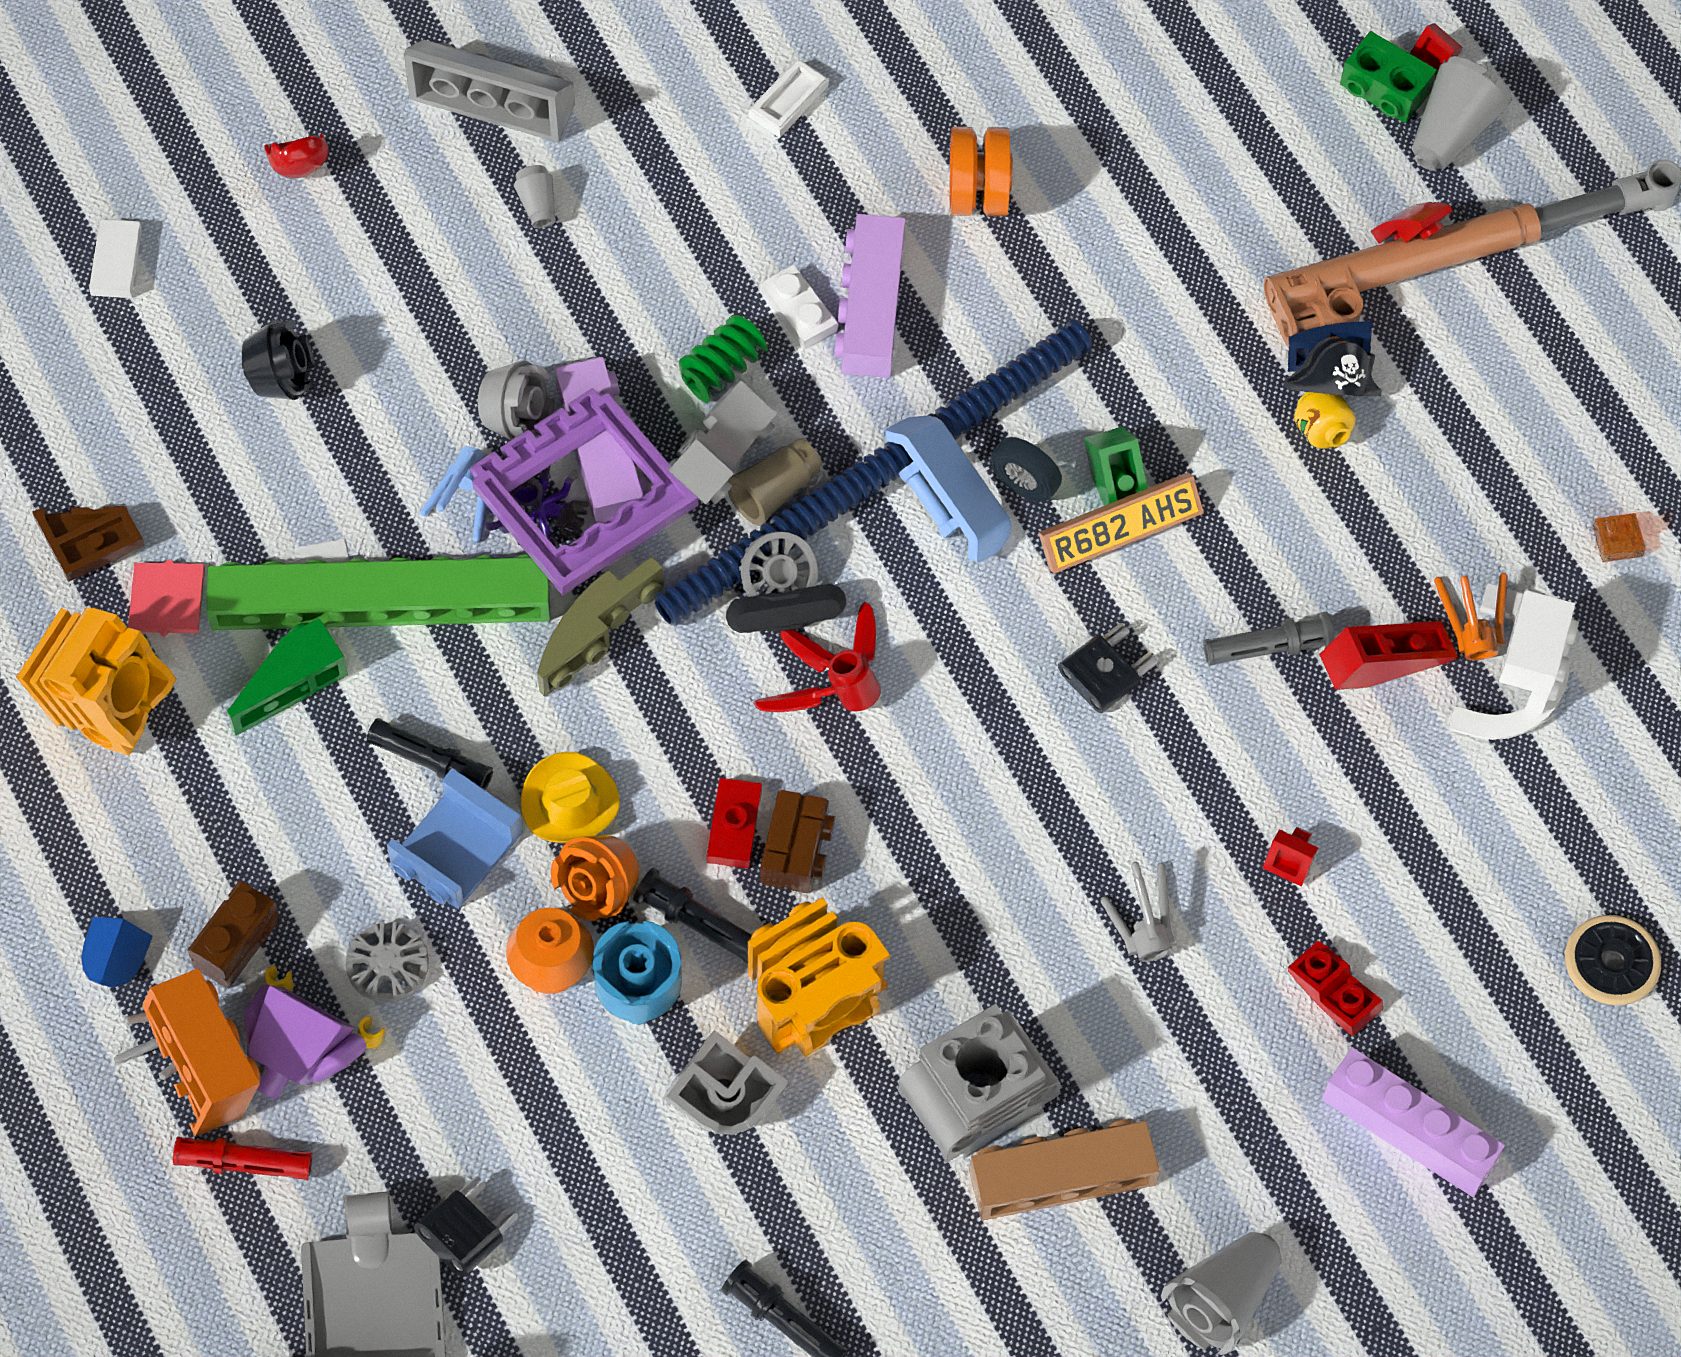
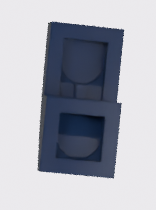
(1303, 342)

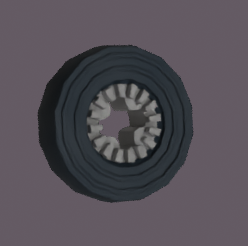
(1026, 469)

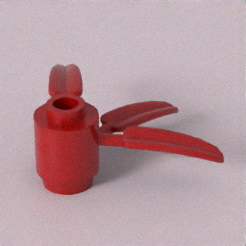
(848, 670)

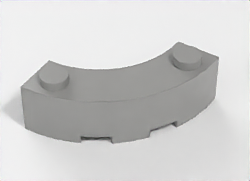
(712, 454)

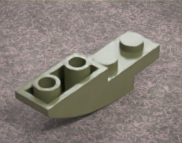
(584, 628)

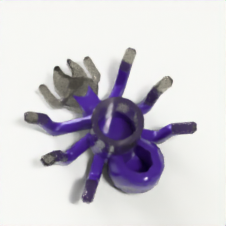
(530, 498)

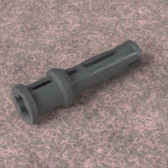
(1288, 637)

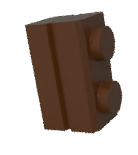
(795, 842)
(234, 934)

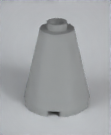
(1457, 112)
(1221, 1293)

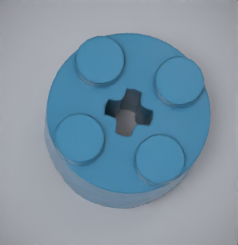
(637, 947)

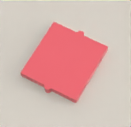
(166, 597)

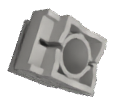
(968, 1116)

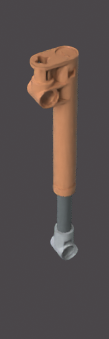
(1317, 291)

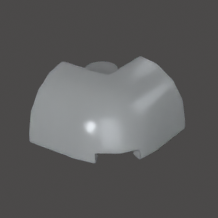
(724, 1087)

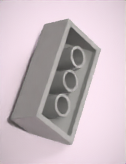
(489, 89)

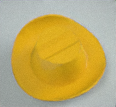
(568, 798)

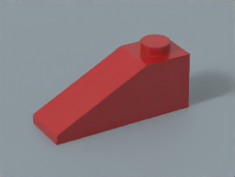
(1385, 652)

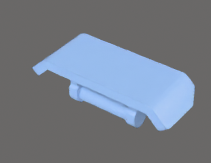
(954, 482)

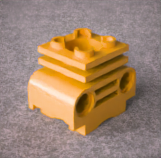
(96, 677)
(814, 977)

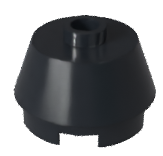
(278, 361)

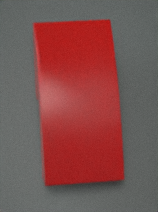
(1416, 220)
(1334, 989)

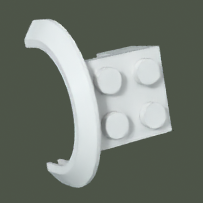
(1533, 661)

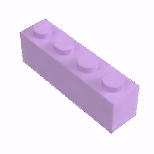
(872, 295)
(603, 463)
(1412, 1122)

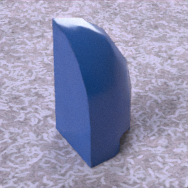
(113, 951)

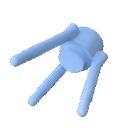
(459, 476)

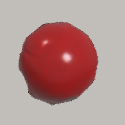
(298, 157)

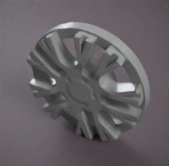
(777, 569)
(387, 962)

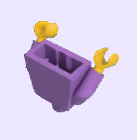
(298, 1037)

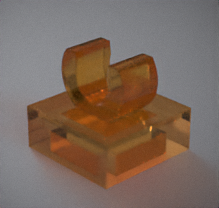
(1619, 537)

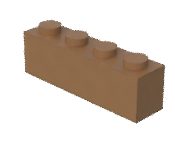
(1063, 1169)

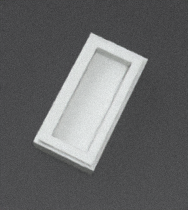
(788, 97)
(115, 258)

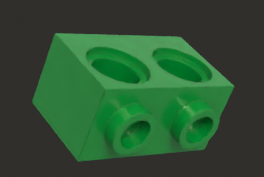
(1391, 71)

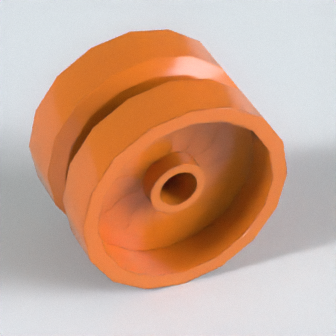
(980, 171)

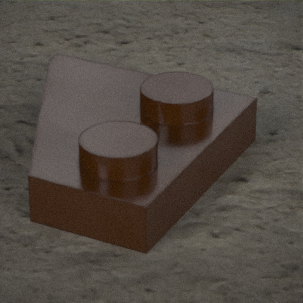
(88, 537)

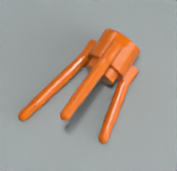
(1479, 638)

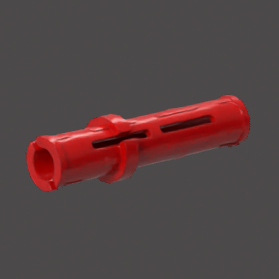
(242, 1158)

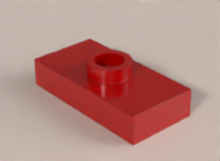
(734, 823)

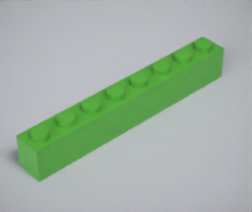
(377, 593)

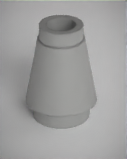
(536, 194)

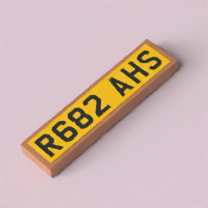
(1121, 522)

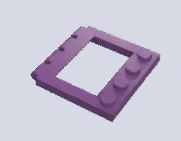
(603, 541)

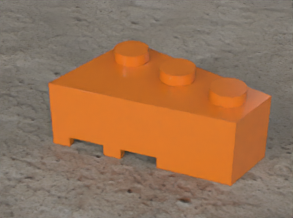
(203, 1049)

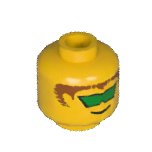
(1324, 419)

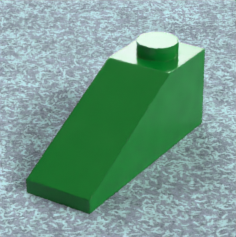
(294, 670)

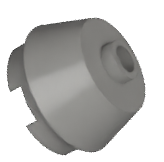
(514, 399)

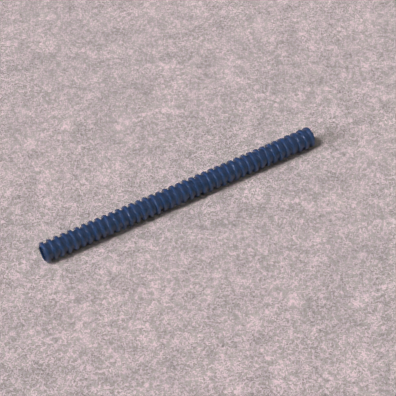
(876, 470)

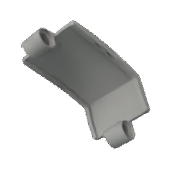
(373, 1289)

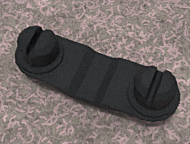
(786, 610)

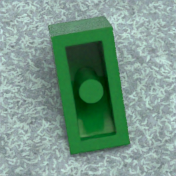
(1115, 464)

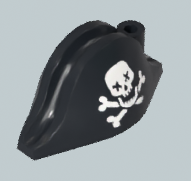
(1337, 369)

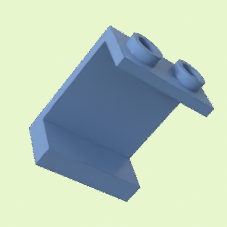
(457, 841)

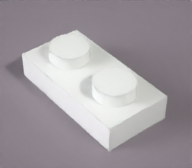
(798, 307)

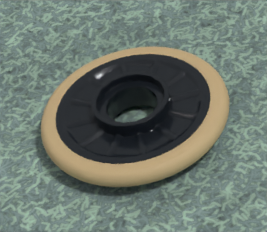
(1606, 984)

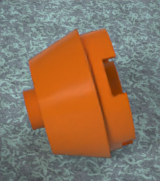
(595, 875)
(549, 950)

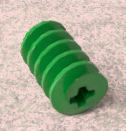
(719, 355)

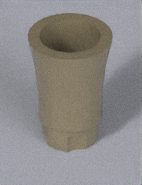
(772, 481)

